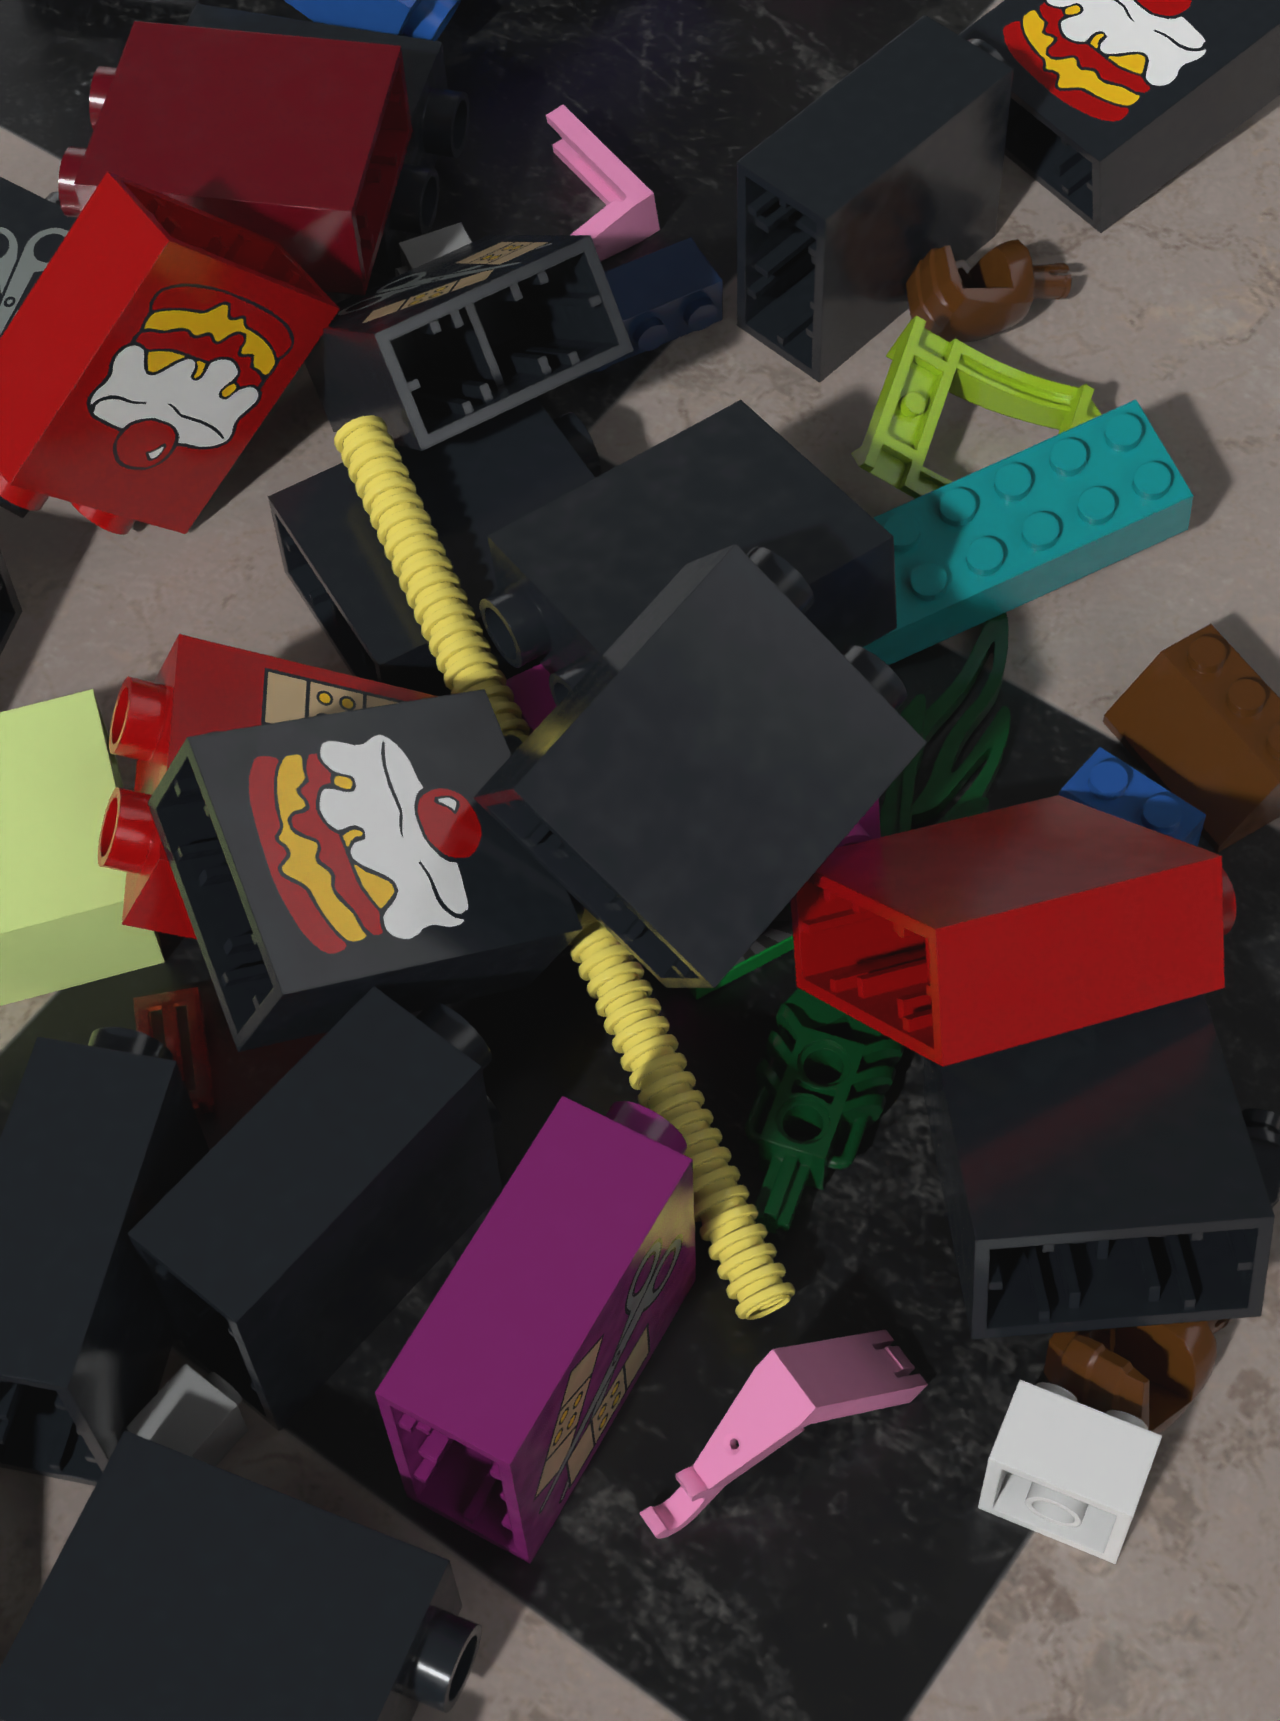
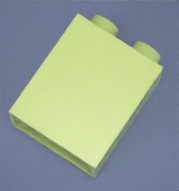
(55, 899)

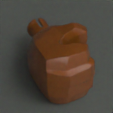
(981, 299)
(1136, 1369)

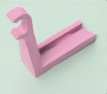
(630, 204)
(781, 1398)

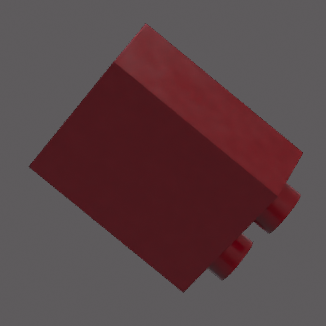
(256, 131)

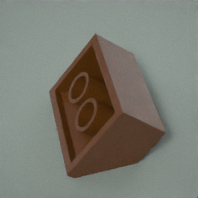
(1206, 734)

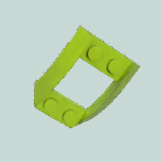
(915, 392)

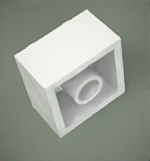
(1068, 1469)

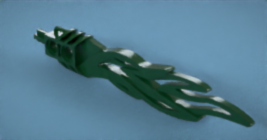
(809, 1026)

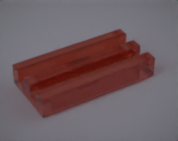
(168, 1001)

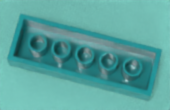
(1030, 527)

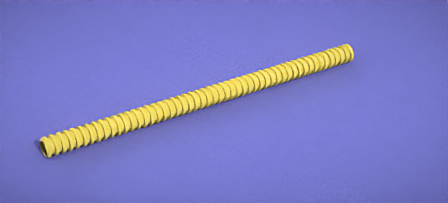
(613, 975)

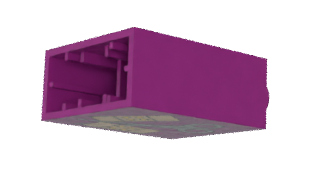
(545, 1324)

